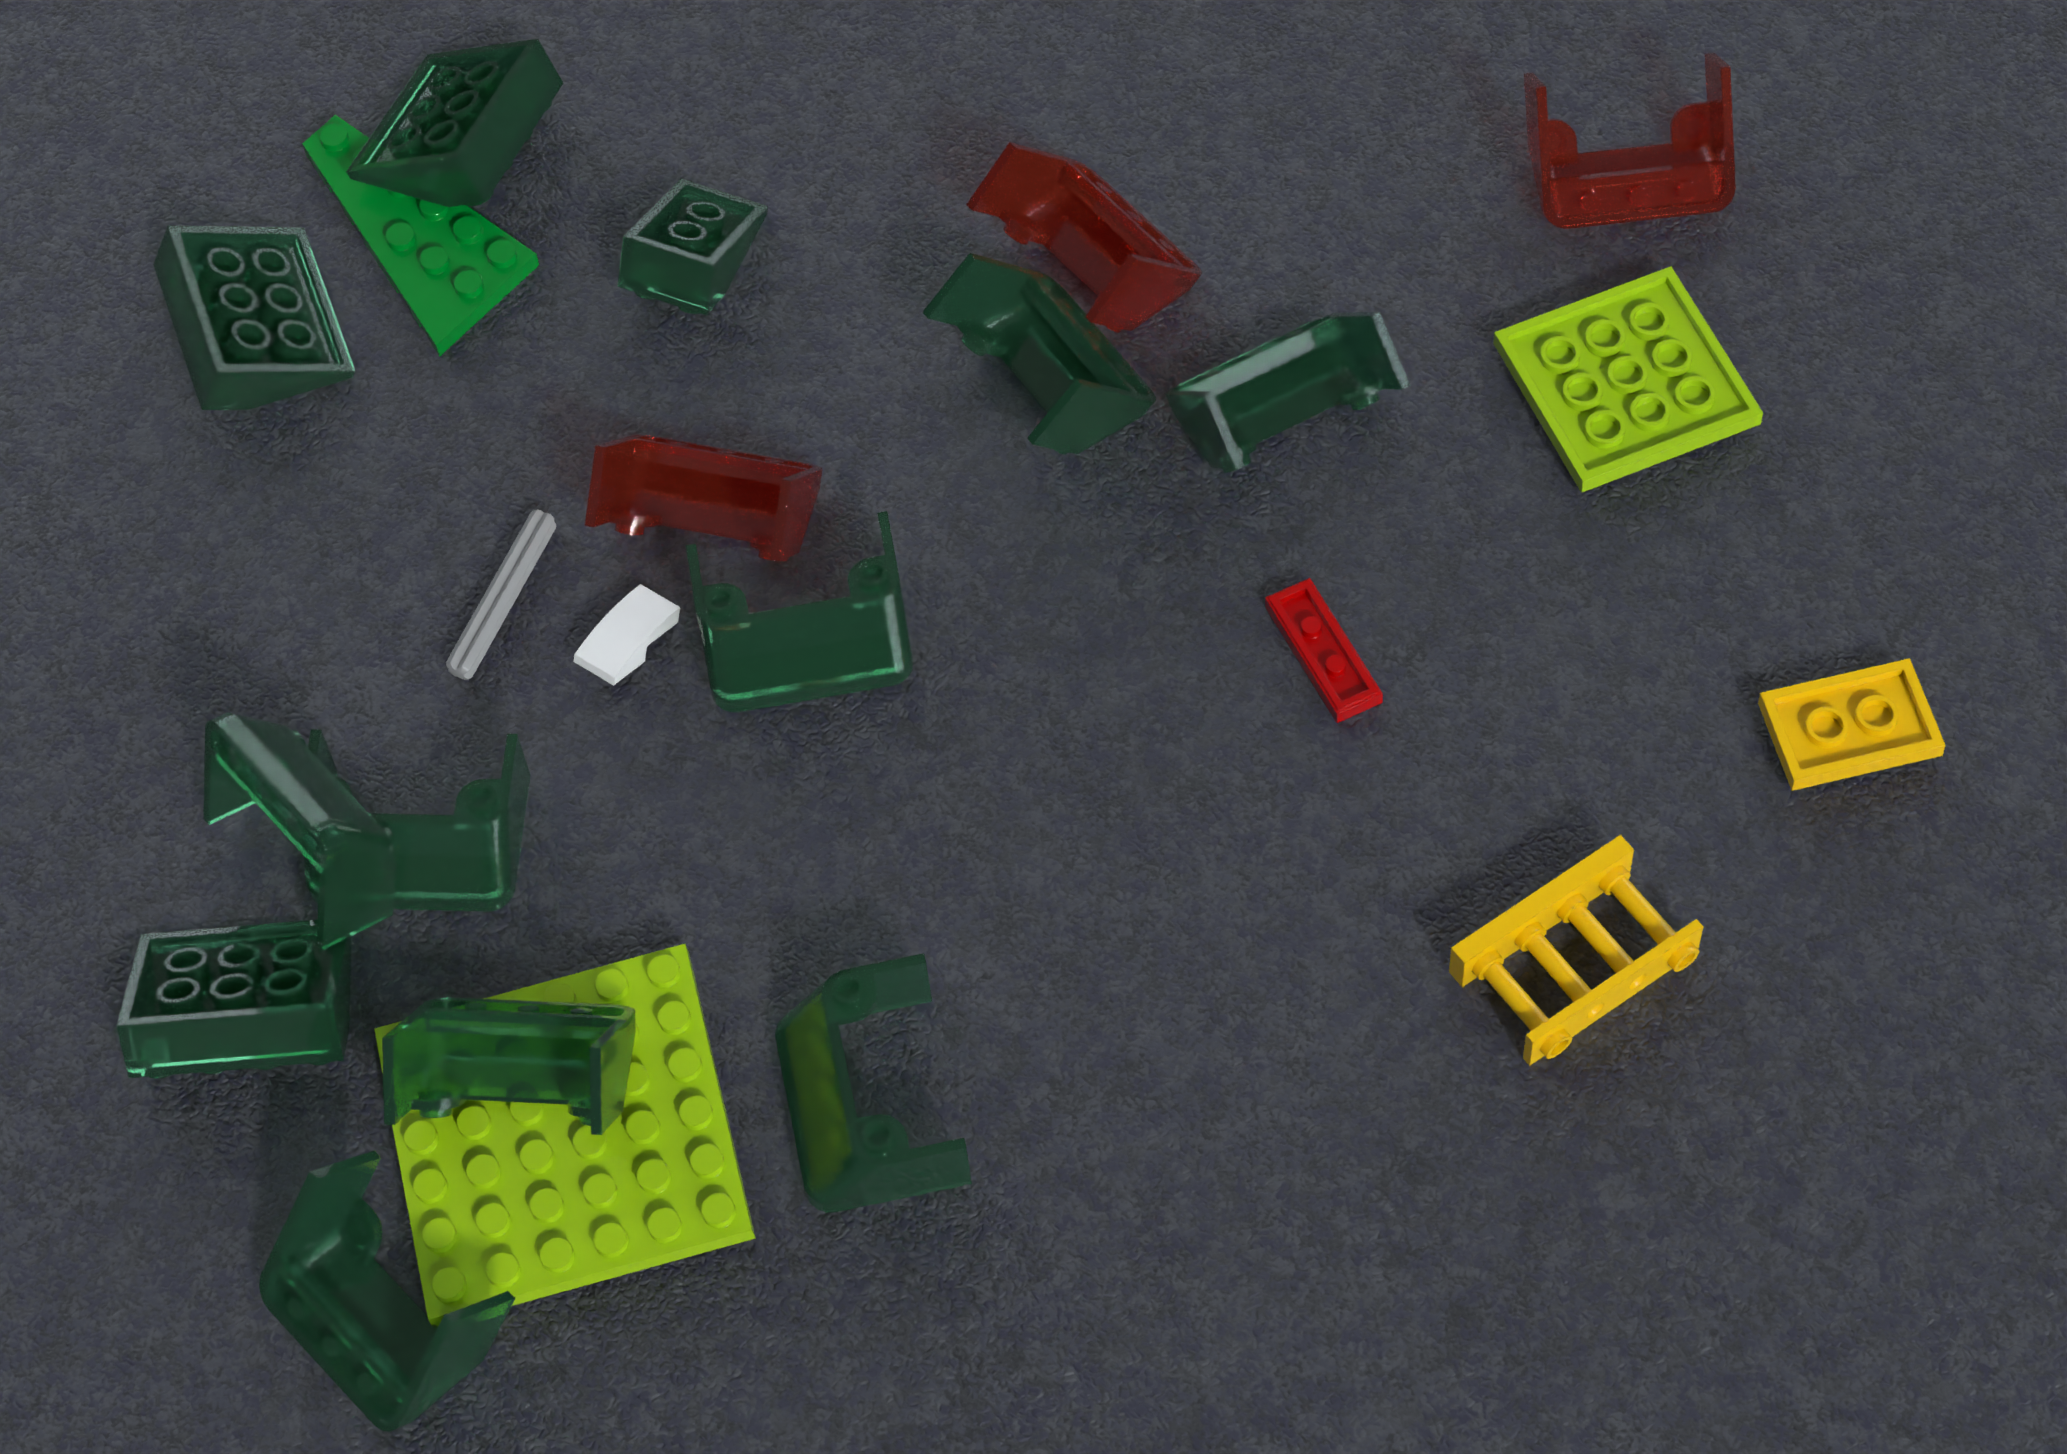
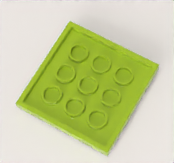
(1627, 379)

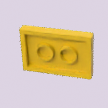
(1851, 724)

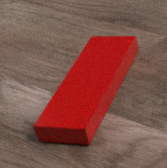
(1323, 650)

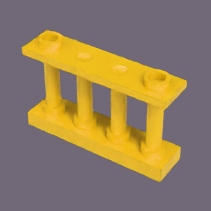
(1567, 901)

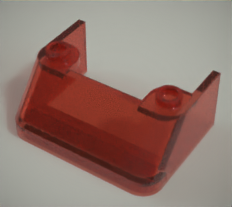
(1636, 182)
(1089, 231)
(703, 490)

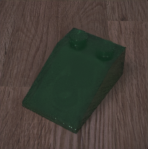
(689, 246)

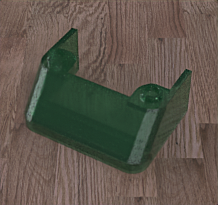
(1048, 347)
(1286, 382)
(805, 647)
(272, 767)
(458, 858)
(509, 1054)
(844, 1157)
(355, 1315)

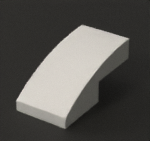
(624, 633)

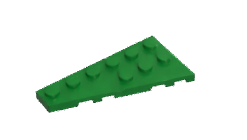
(437, 257)

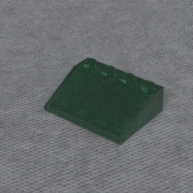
(460, 123)
(250, 314)
(235, 1000)

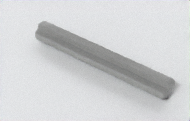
(501, 595)

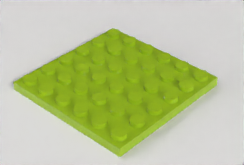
(544, 1207)

